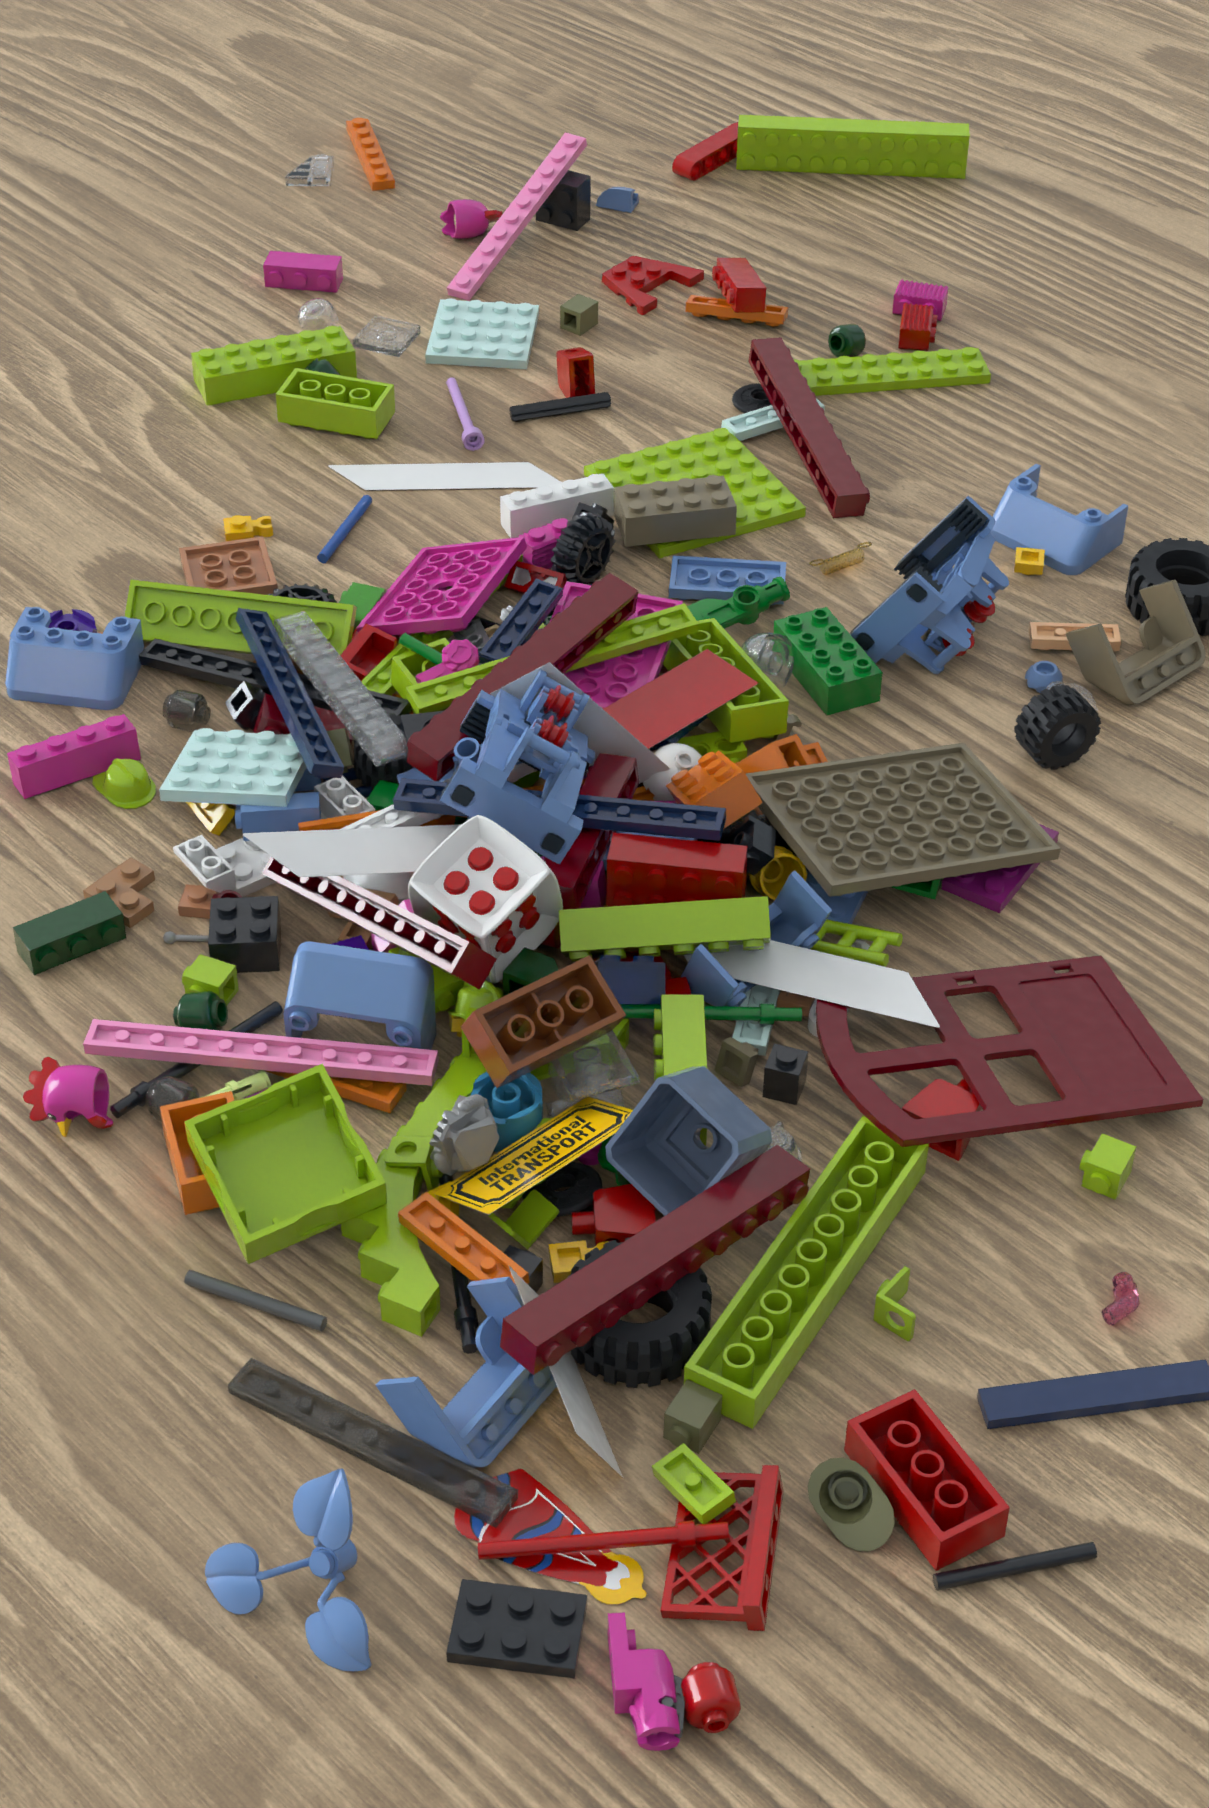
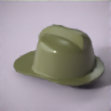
(851, 1504)

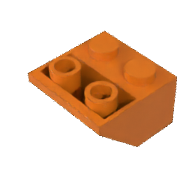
(776, 755)

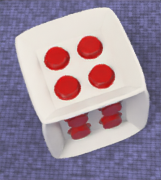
(488, 891)

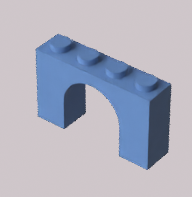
(300, 808)

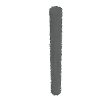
(255, 1300)

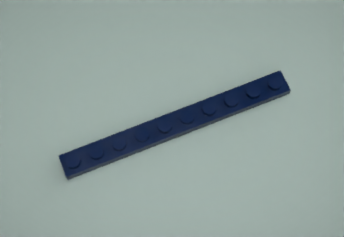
(290, 694)
(596, 811)

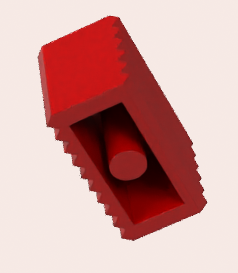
(917, 327)

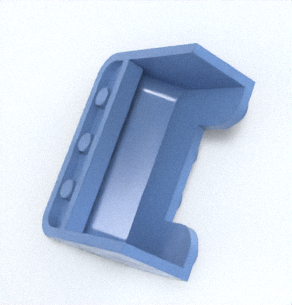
(70, 664)

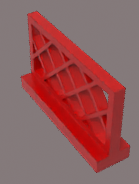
(757, 1556)

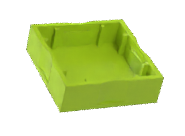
(285, 1163)

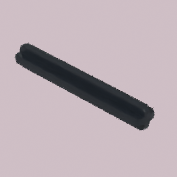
(560, 406)

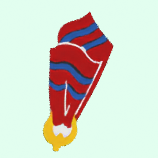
(540, 1514)

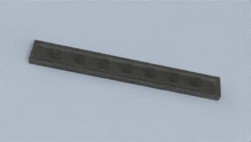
(374, 1442)

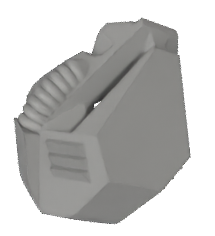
(464, 1136)

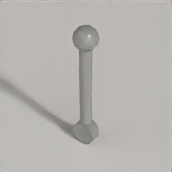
(171, 937)

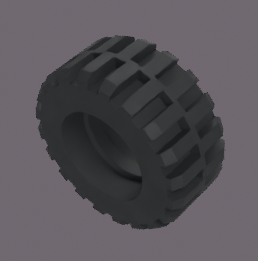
(1169, 561)
(654, 1348)

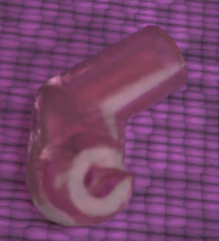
(1125, 1299)

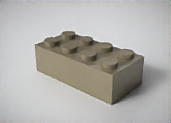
(674, 510)

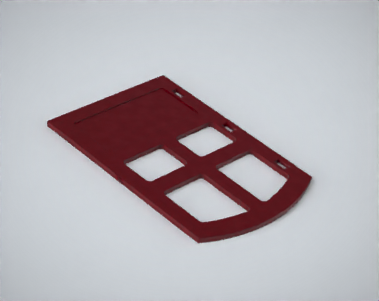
(1074, 1024)

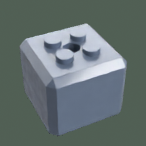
(661, 1140)

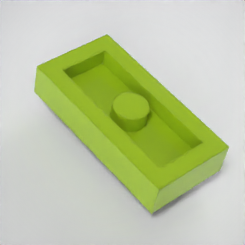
(694, 1484)

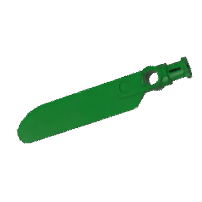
(743, 606)

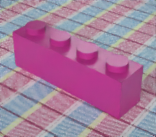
(72, 755)

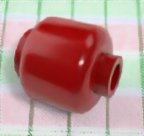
(710, 1697)

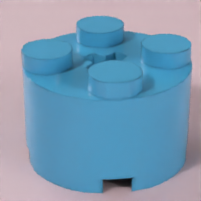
(514, 1106)

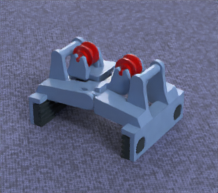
(937, 594)
(537, 740)

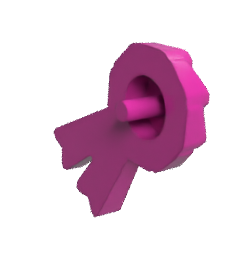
(455, 657)

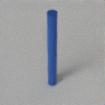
(344, 529)

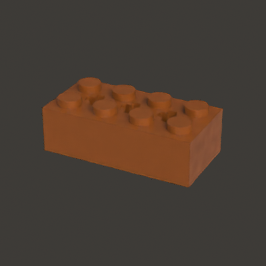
(543, 1021)

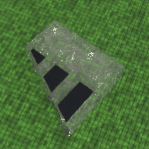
(314, 171)

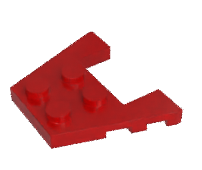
(640, 275)

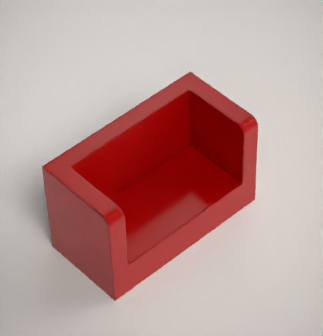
(368, 650)

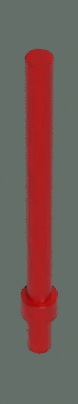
(685, 1534)

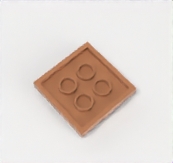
(230, 566)

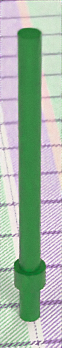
(764, 1014)

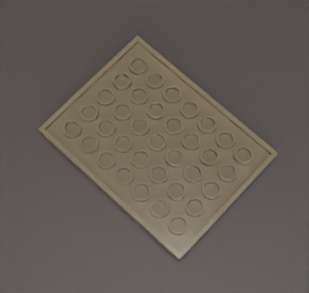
(900, 819)

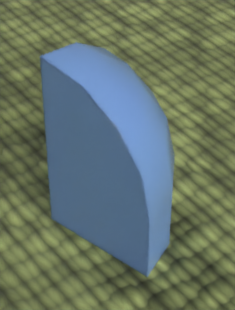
(618, 199)

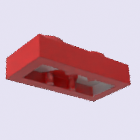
(524, 574)

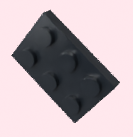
(517, 1628)

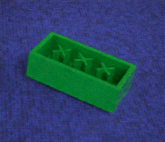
(830, 661)

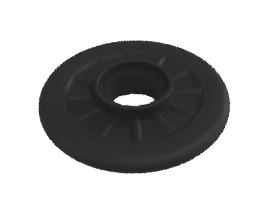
(750, 398)
(582, 1182)

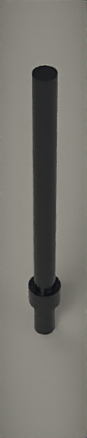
(138, 1093)
(465, 1314)

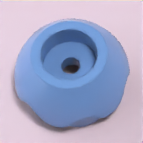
(1042, 674)

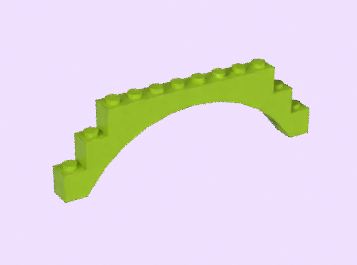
(388, 1249)

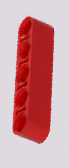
(707, 154)

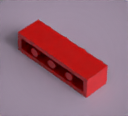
(740, 285)

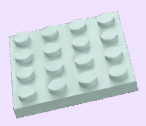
(482, 334)
(235, 769)

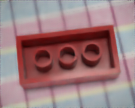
(672, 870)
(928, 1479)

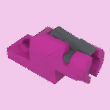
(645, 1688)

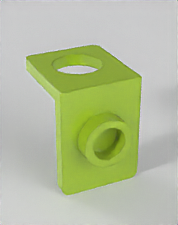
(419, 1158)
(528, 1219)
(887, 1300)

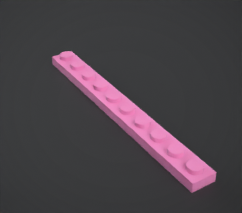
(516, 217)
(261, 1051)

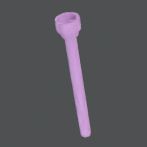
(471, 436)

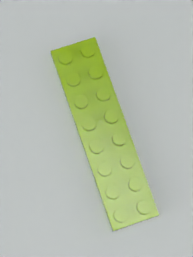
(895, 371)
(207, 616)

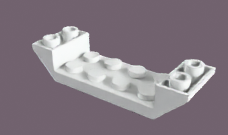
(241, 862)

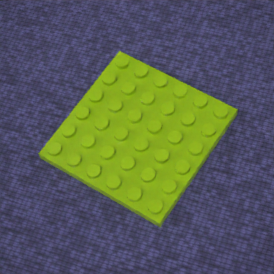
(757, 493)

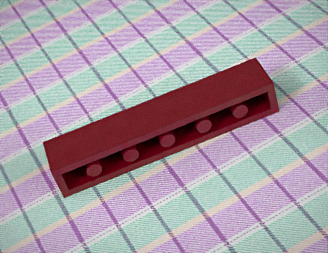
(608, 777)

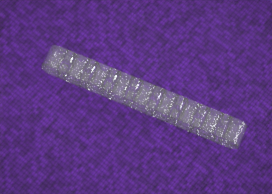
(341, 689)

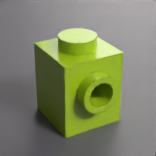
(213, 976)
(1107, 1166)

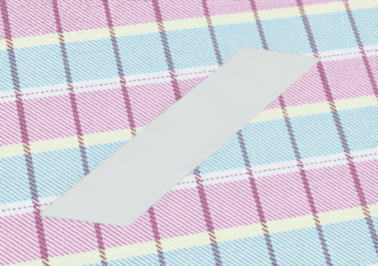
(446, 476)
(352, 850)
(829, 979)

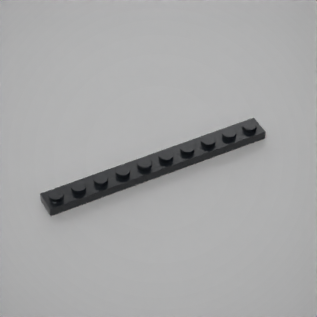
(233, 671)

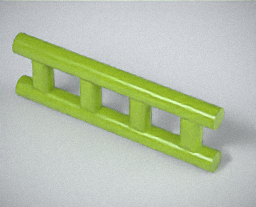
(849, 934)

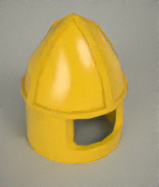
(774, 875)

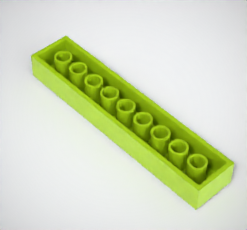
(852, 146)
(805, 1272)

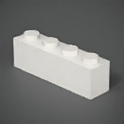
(544, 504)

